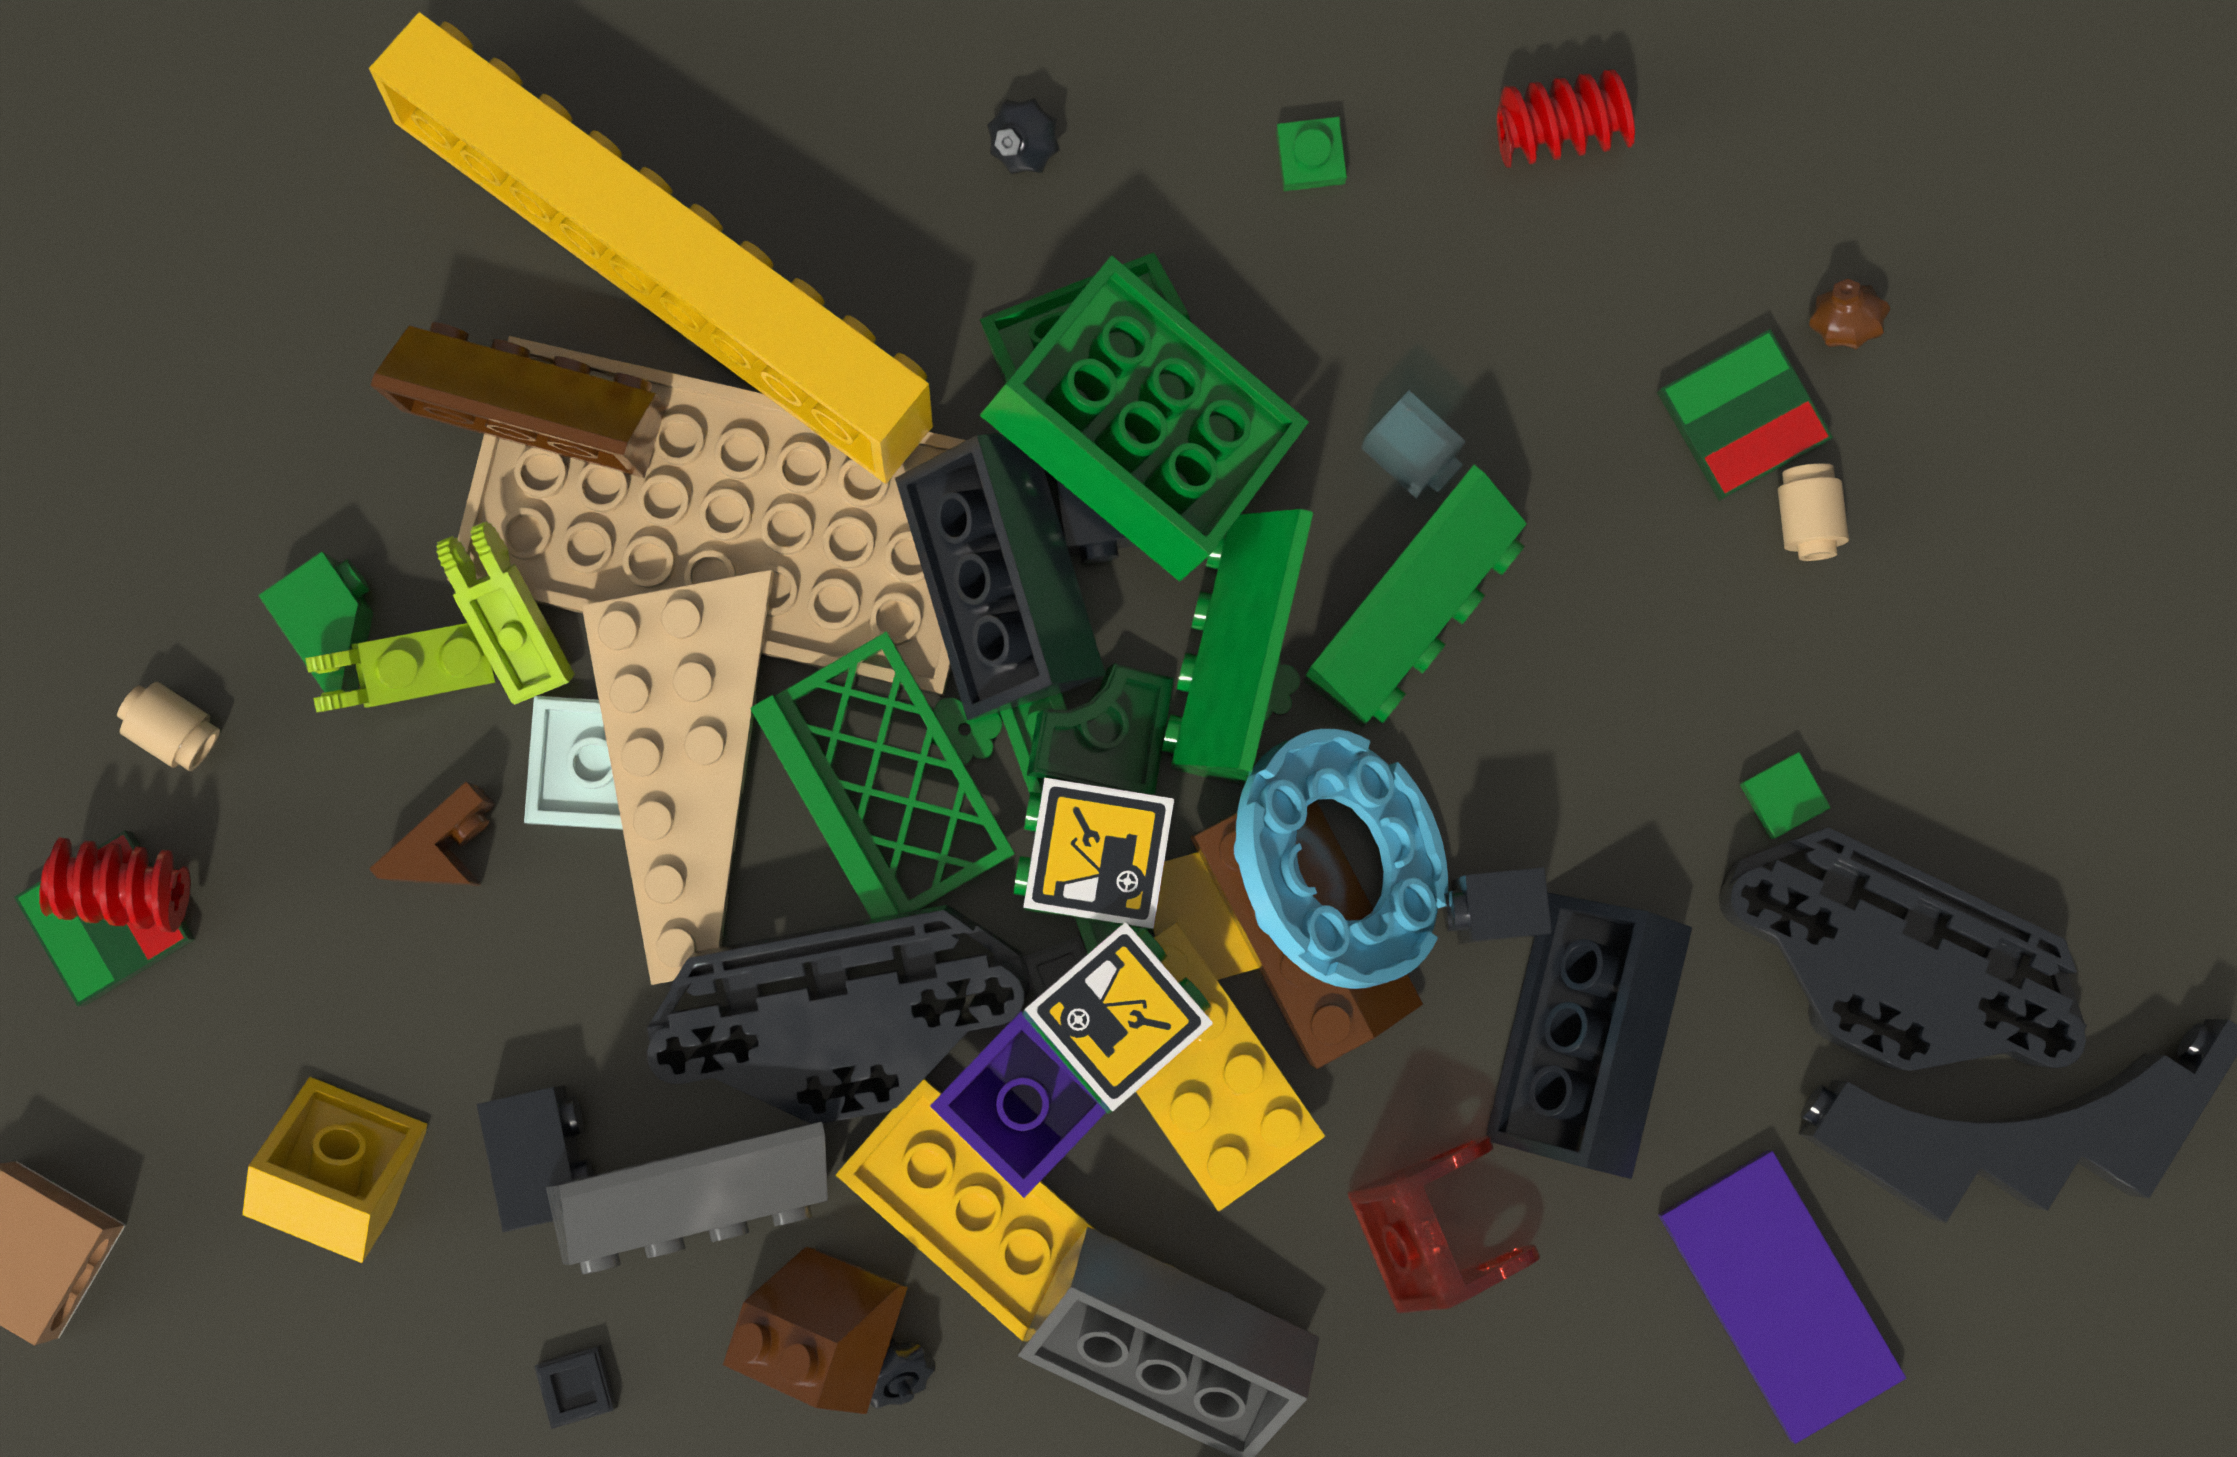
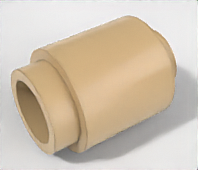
(1812, 511)
(167, 726)

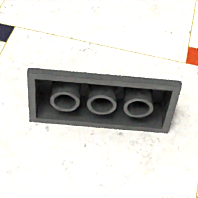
(689, 1194)
(1170, 1346)

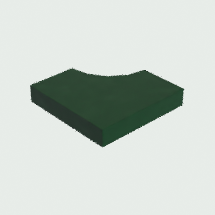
(1110, 738)

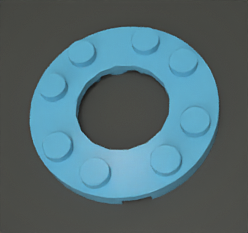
(1410, 846)

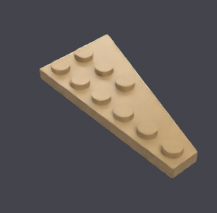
(678, 728)

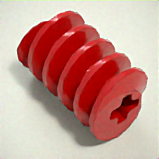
(1564, 116)
(113, 888)

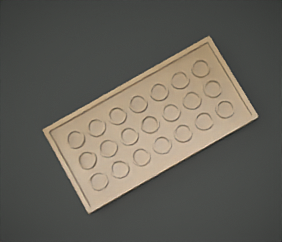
(723, 497)

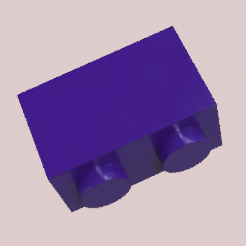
(1019, 1106)

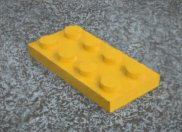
(1224, 1094)
(963, 1210)

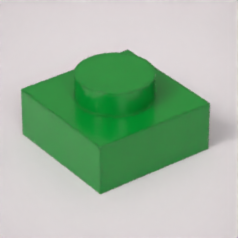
(1311, 154)

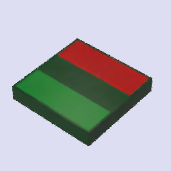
(1744, 414)
(99, 955)

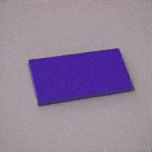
(1782, 1296)

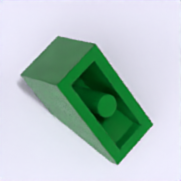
(323, 613)

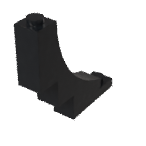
(2117, 1131)

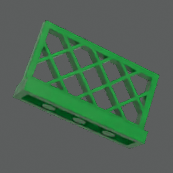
(832, 805)

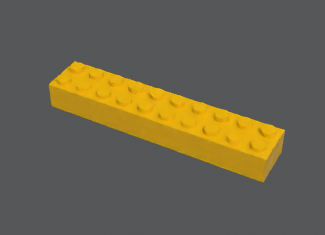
(655, 246)

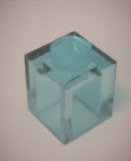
(1415, 446)

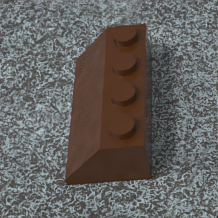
(522, 398)
(1321, 1015)

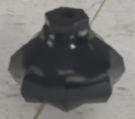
(1023, 136)
(902, 1374)

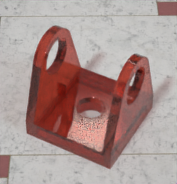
(1411, 1242)

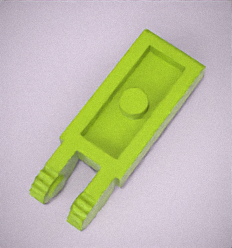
(504, 616)
(406, 667)

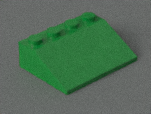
(1145, 419)
(1238, 646)

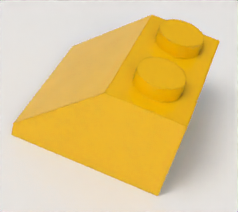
(333, 1169)

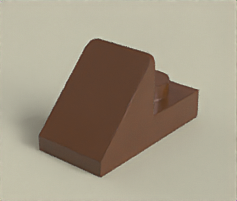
(425, 850)

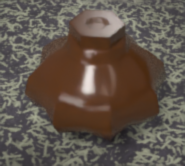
(1849, 315)

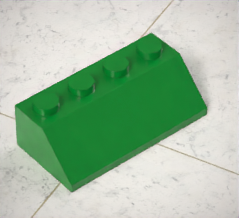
(1416, 600)

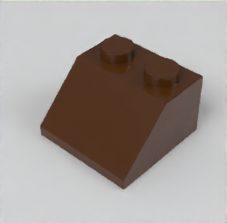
(818, 1331)

